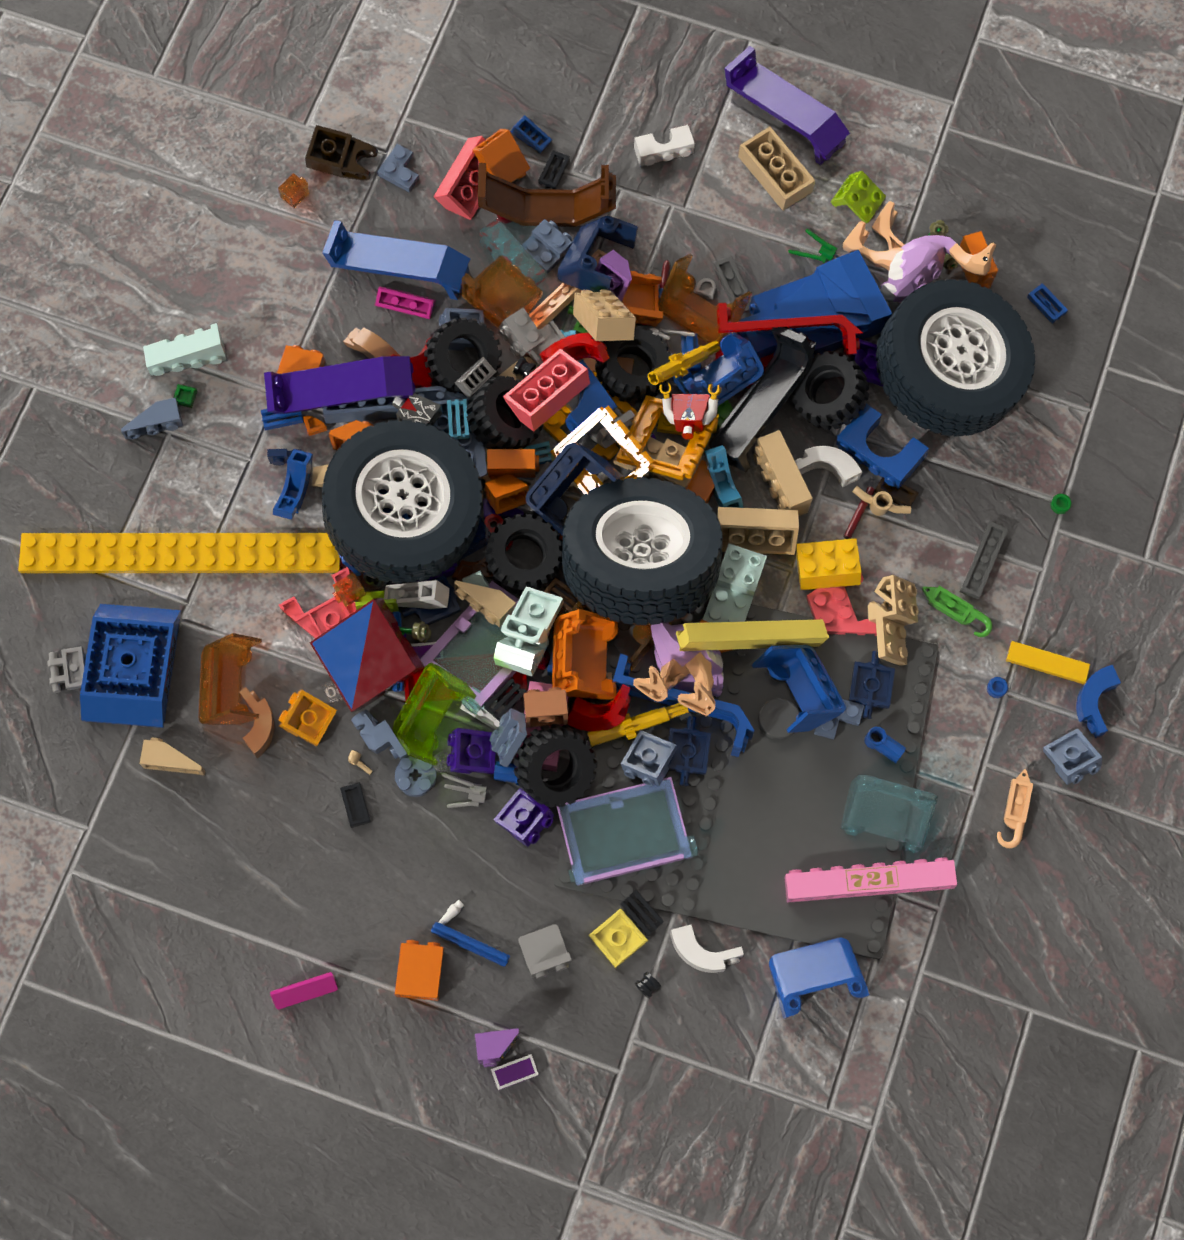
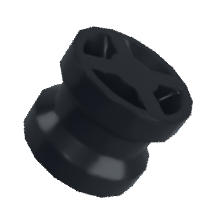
(523, 368)
(647, 985)

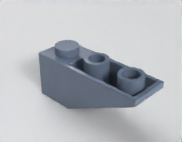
(158, 417)

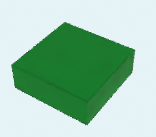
(185, 395)

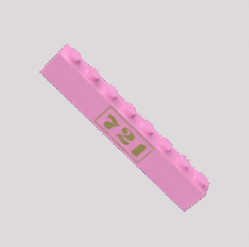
(870, 881)

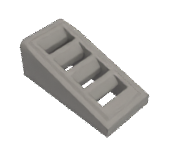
(464, 387)

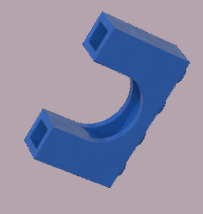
(893, 469)

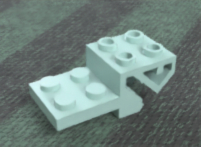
(735, 585)
(527, 631)

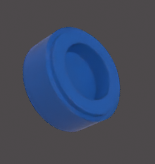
(997, 687)

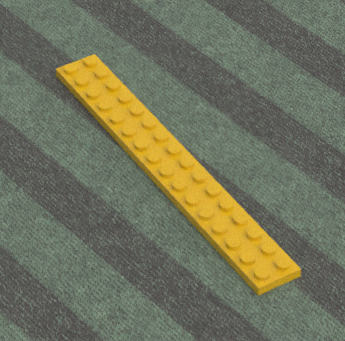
(177, 553)

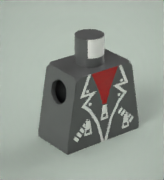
(417, 409)

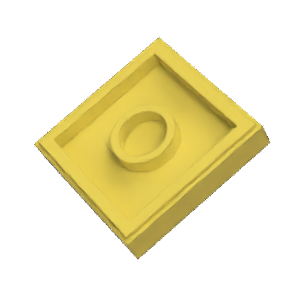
(618, 938)

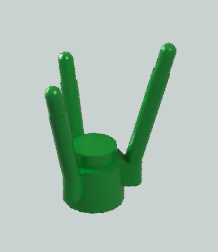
(827, 250)

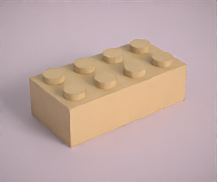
(776, 168)
(604, 315)
(782, 473)
(759, 529)

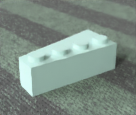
(185, 351)

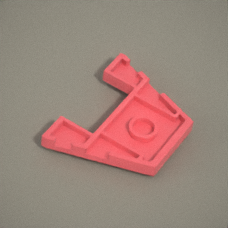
(837, 612)
(321, 617)

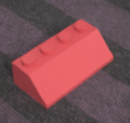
(460, 186)
(547, 389)

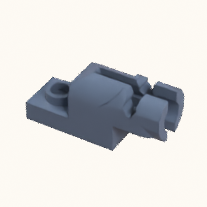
(378, 735)

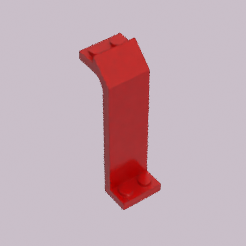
(848, 329)

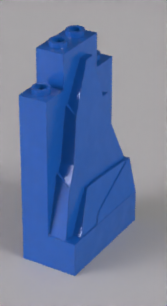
(835, 288)

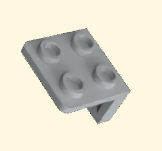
(520, 333)
(544, 951)

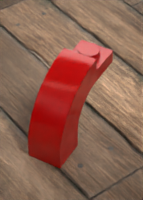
(578, 347)
(599, 716)

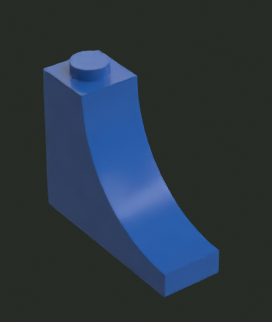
(590, 400)

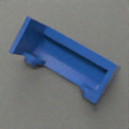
(807, 681)

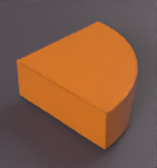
(314, 425)

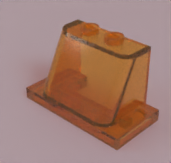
(500, 291)

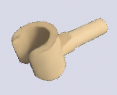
(354, 758)

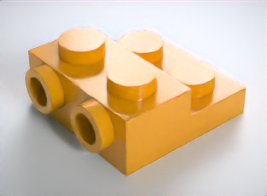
(307, 717)

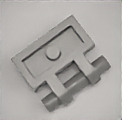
(73, 665)

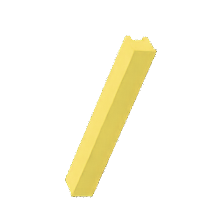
(751, 634)

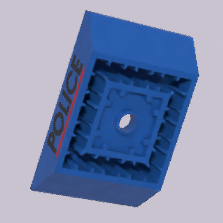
(135, 691)

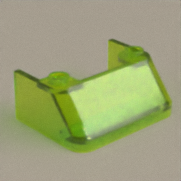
(425, 710)

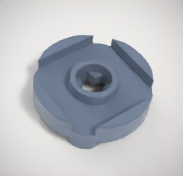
(405, 782)

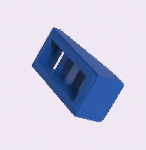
(530, 126)

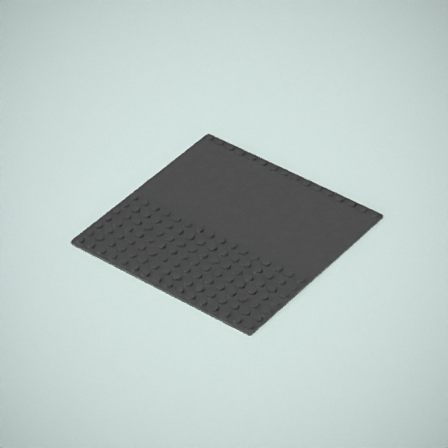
(776, 801)

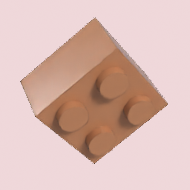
(545, 707)

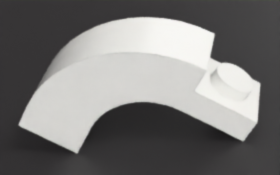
(831, 459)
(699, 958)

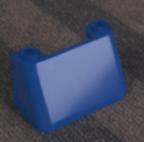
(732, 371)

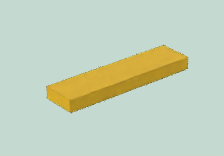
(1048, 662)

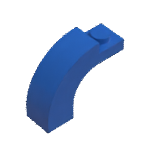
(296, 484)
(1087, 700)

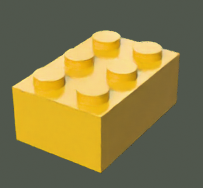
(828, 564)

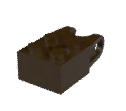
(338, 154)

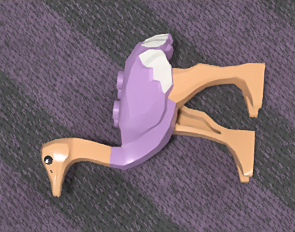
(915, 262)
(683, 670)

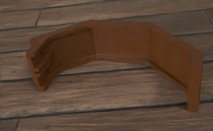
(532, 206)

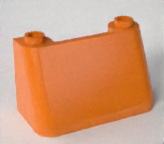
(582, 654)

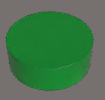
(1060, 503)

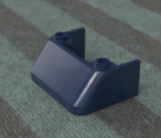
(579, 268)
(546, 492)

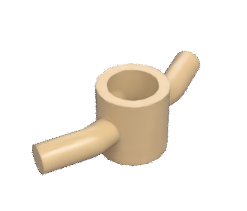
(883, 496)

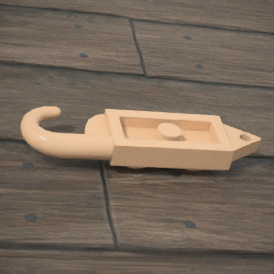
(1017, 808)

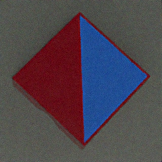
(366, 654)

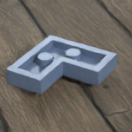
(395, 168)
(851, 715)

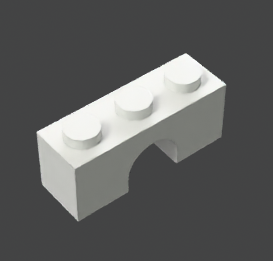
(650, 151)

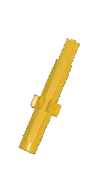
(681, 362)
(631, 725)

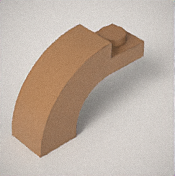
(369, 343)
(263, 729)

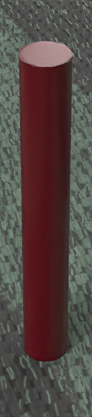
(857, 515)

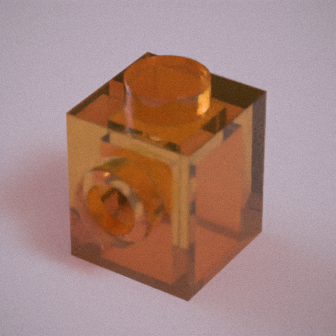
(294, 190)
(348, 590)

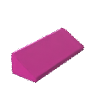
(405, 302)
(304, 990)

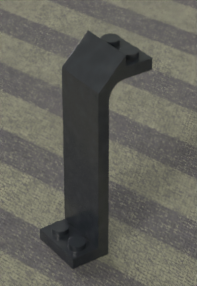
(765, 396)

